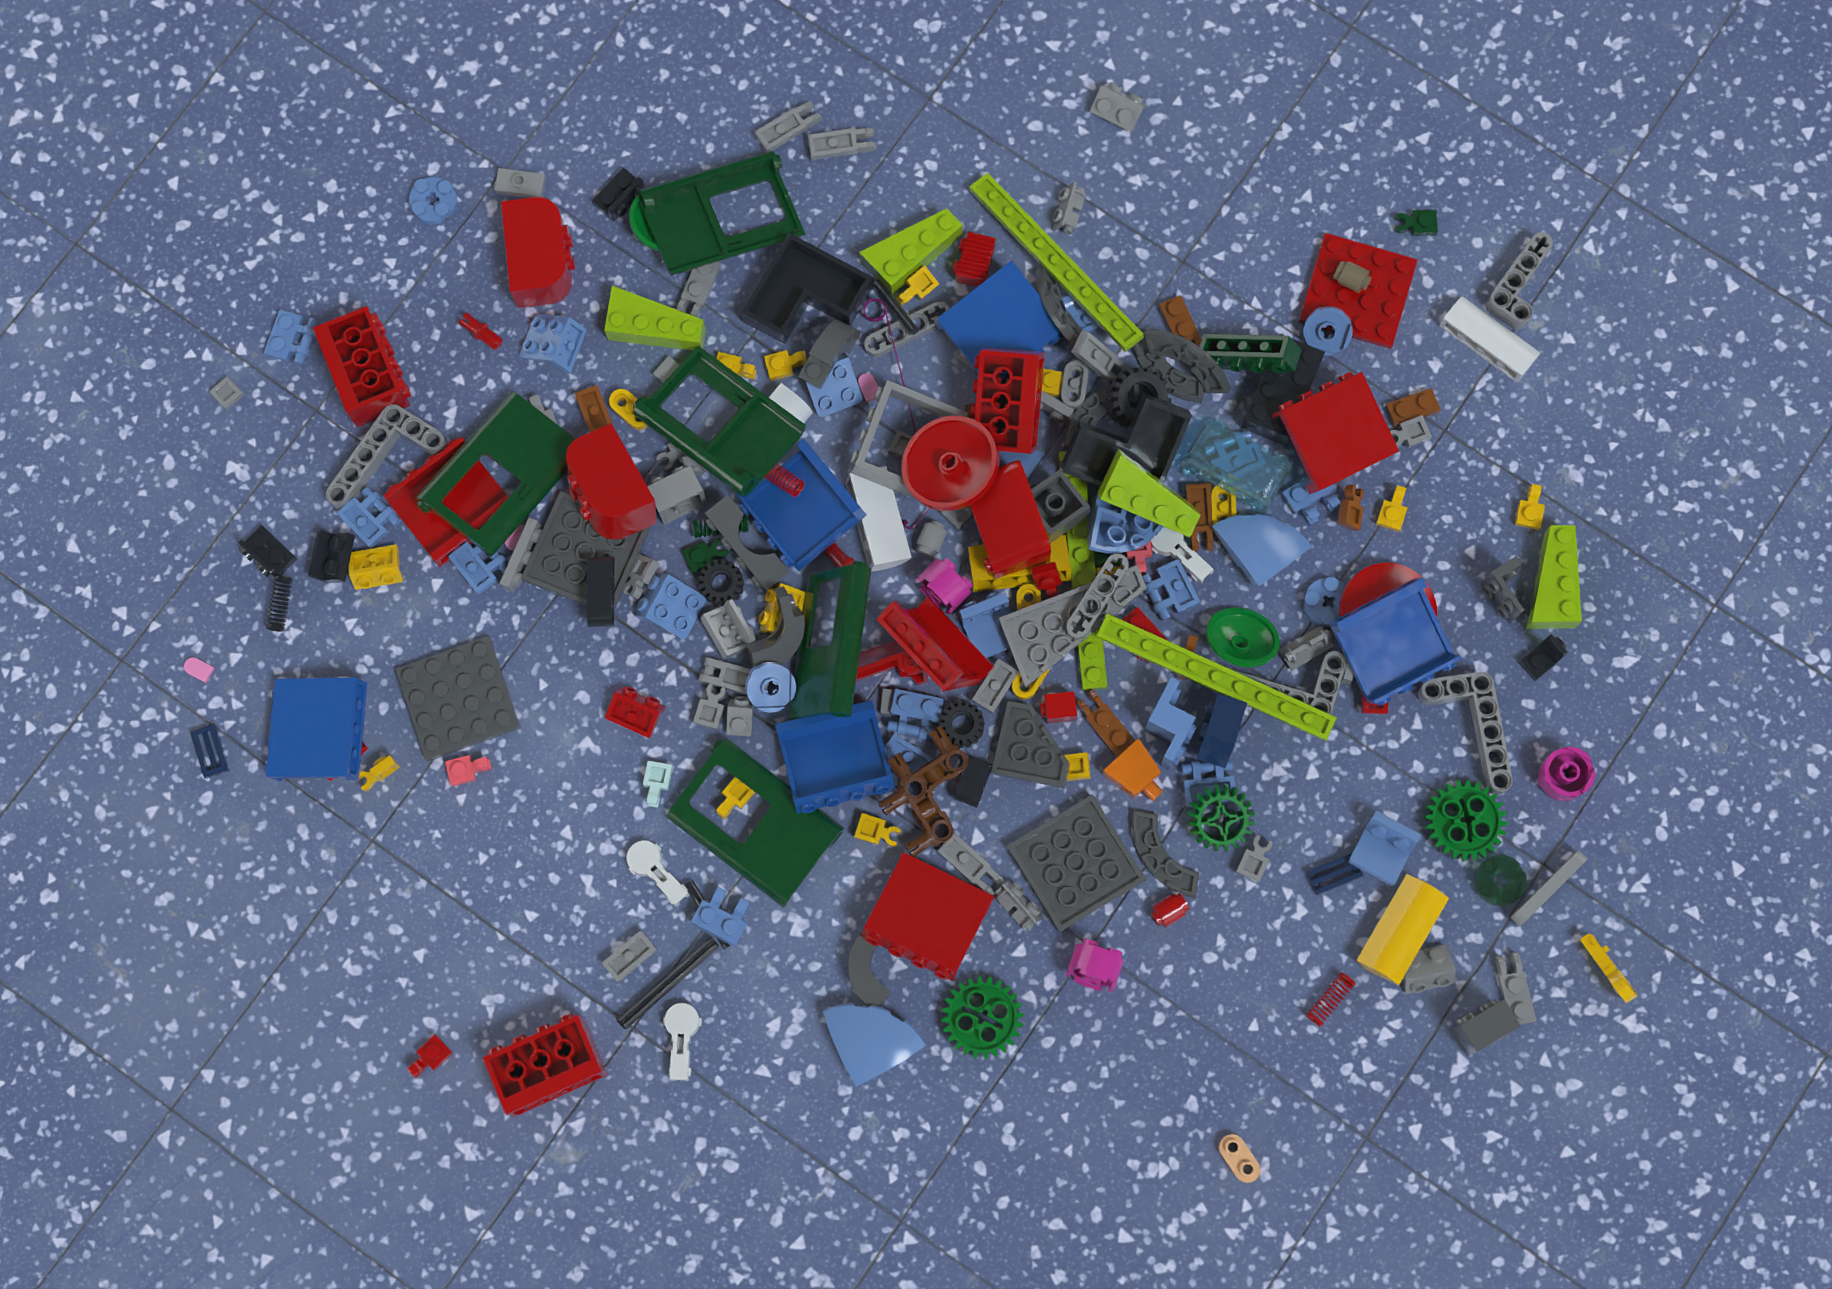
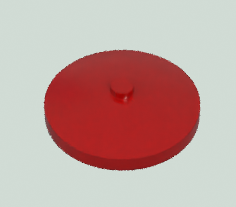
(950, 463)
(1376, 581)

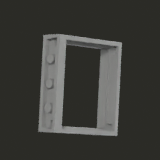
(906, 395)

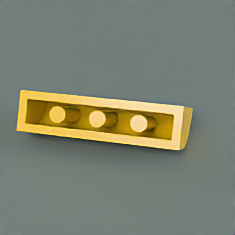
(985, 582)
(1402, 929)

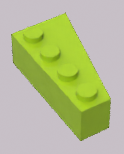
(910, 249)
(650, 323)
(1143, 494)
(1557, 586)

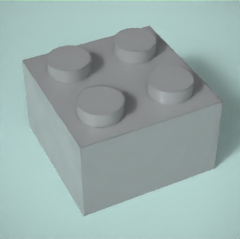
(677, 494)

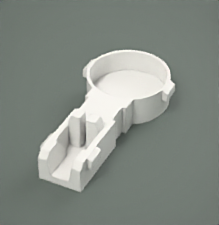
(1190, 560)
(643, 857)
(681, 1020)

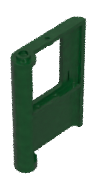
(686, 222)
(746, 444)
(525, 446)
(829, 673)
(782, 844)

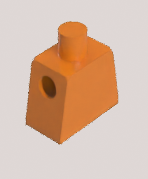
(1135, 772)

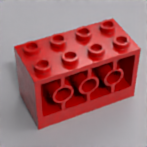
(362, 365)
(1021, 390)
(559, 1075)

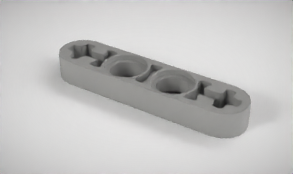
(907, 337)
(1100, 598)
(1548, 888)

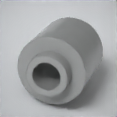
(931, 539)

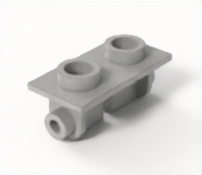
(1070, 199)
(1306, 647)
(1014, 896)

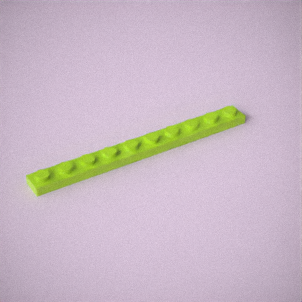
(1056, 262)
(1082, 573)
(1216, 677)

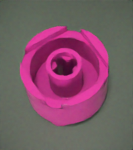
(944, 584)
(1579, 769)
(1095, 966)

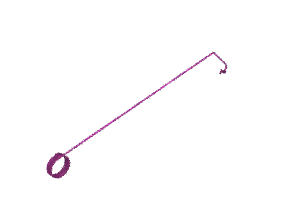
(876, 320)

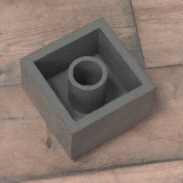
(1059, 504)
(1486, 1027)

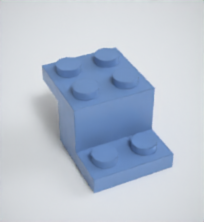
(1171, 724)

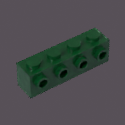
(1252, 352)

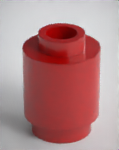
(1169, 910)

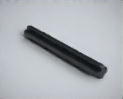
(667, 983)

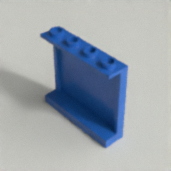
(1002, 315)
(803, 523)
(1394, 642)
(316, 728)
(835, 758)

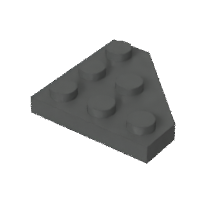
(1028, 749)

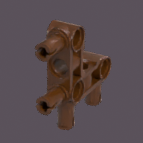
(922, 803)

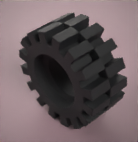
(711, 572)
(969, 711)

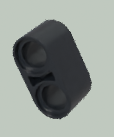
(973, 781)

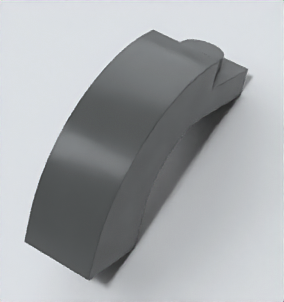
(828, 348)
(787, 636)
(863, 981)

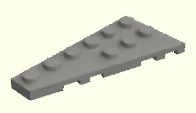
(1040, 634)

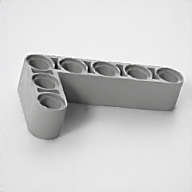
(380, 450)
(1318, 697)
(1480, 721)

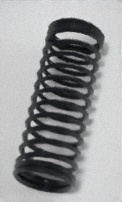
(275, 626)

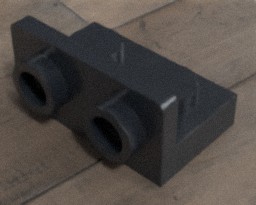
(618, 194)
(268, 552)
(331, 556)

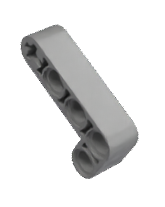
(1521, 276)

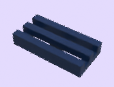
(219, 748)
(1314, 882)

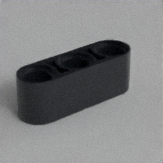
(600, 591)

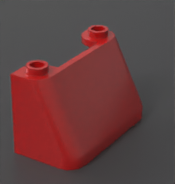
(1011, 524)
(889, 657)

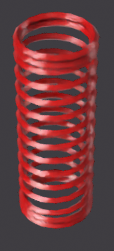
(800, 487)
(1347, 981)

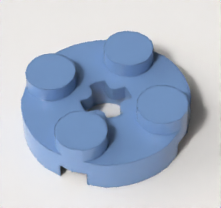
(442, 209)
(1340, 324)
(1313, 601)
(780, 696)

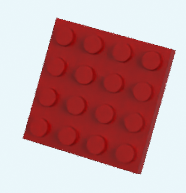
(1372, 311)

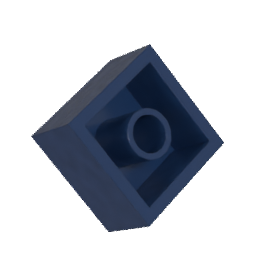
(1220, 730)

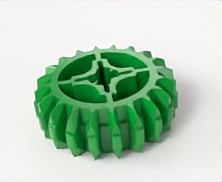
(1230, 817)

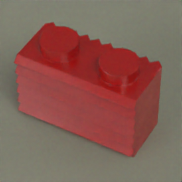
(975, 259)

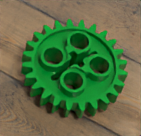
(1488, 817)
(971, 1038)

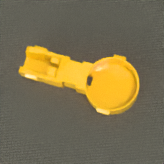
(1613, 974)

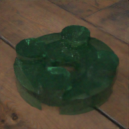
(1506, 894)

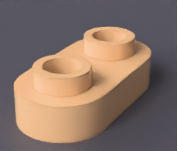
(1239, 1158)

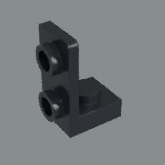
(1544, 657)

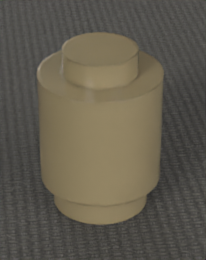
(1352, 276)

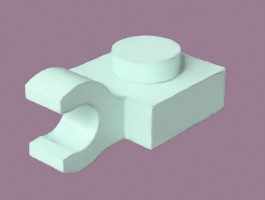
(656, 778)

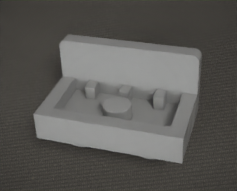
(1118, 106)
(728, 629)
(1430, 970)

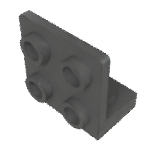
(1496, 588)

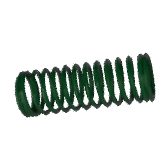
(697, 534)

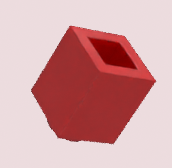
(1059, 707)

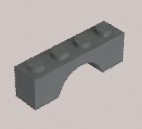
(726, 518)

